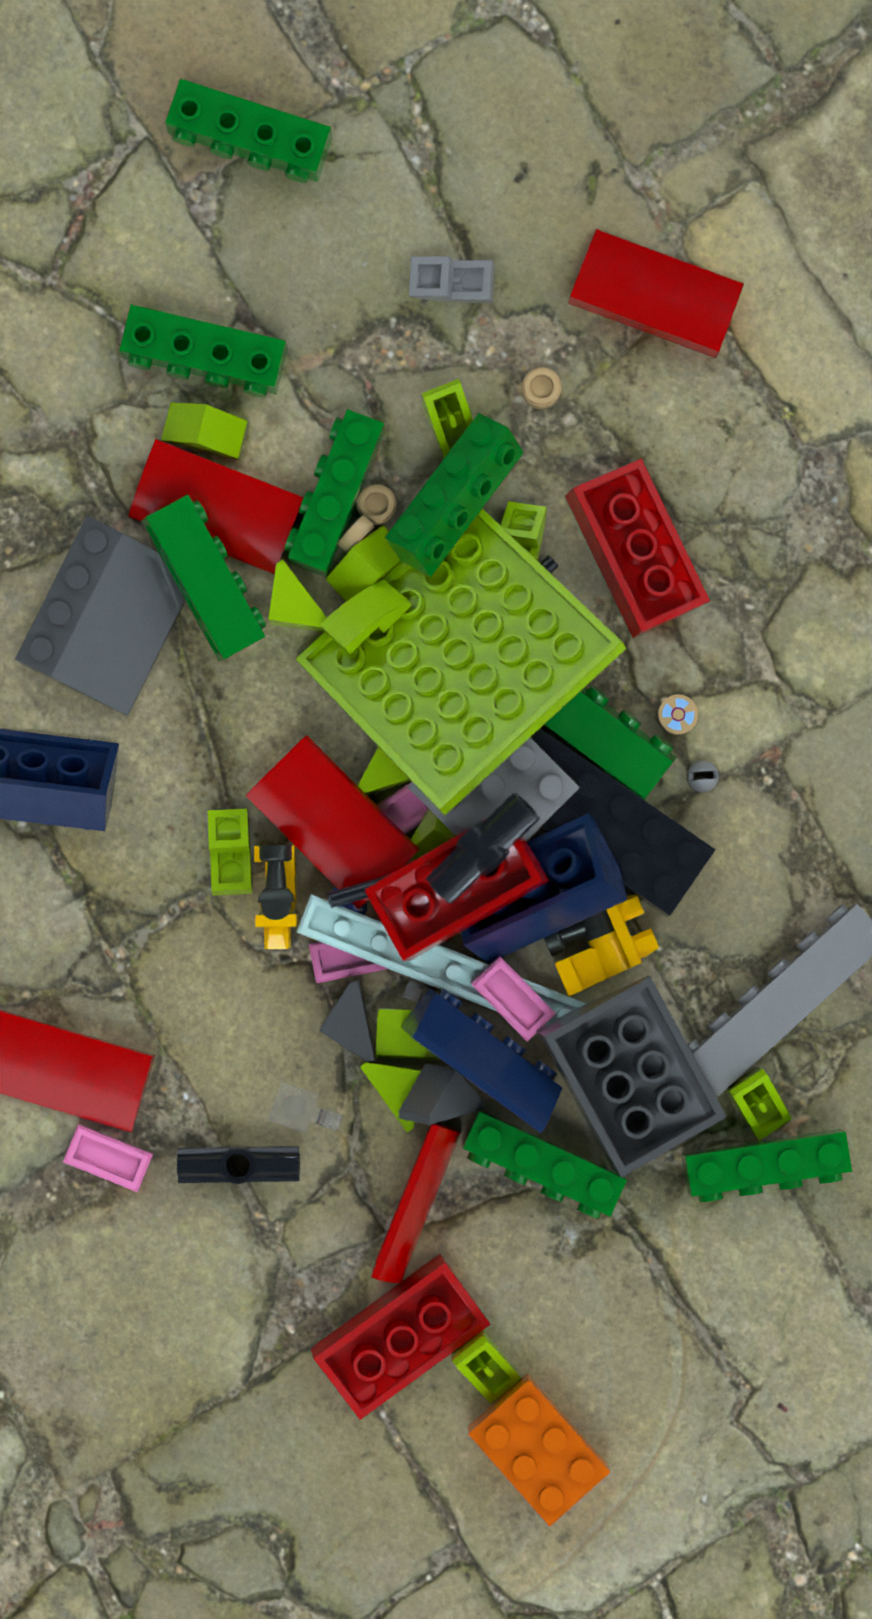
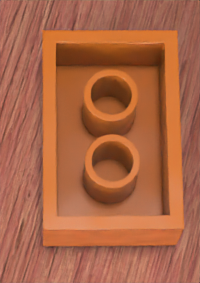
(538, 1449)

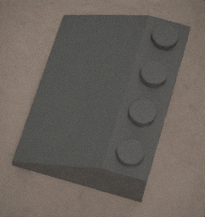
(104, 617)
(631, 1075)

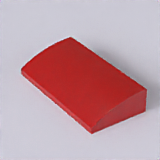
(656, 293)
(241, 510)
(636, 548)
(330, 818)
(422, 919)
(72, 1071)
(415, 1203)
(399, 1336)

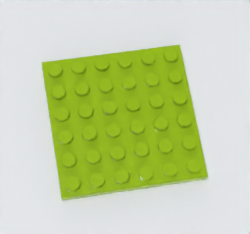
(468, 665)

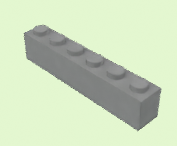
(784, 999)

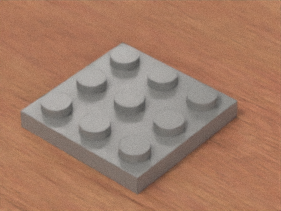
(524, 772)

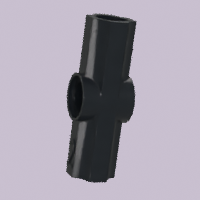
(482, 848)
(211, 1164)

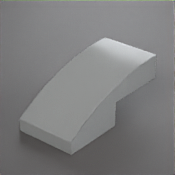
(452, 279)

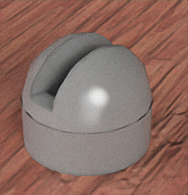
(702, 785)

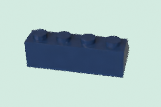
(56, 779)
(580, 885)
(483, 1058)

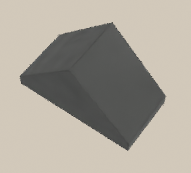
(349, 1024)
(439, 1096)

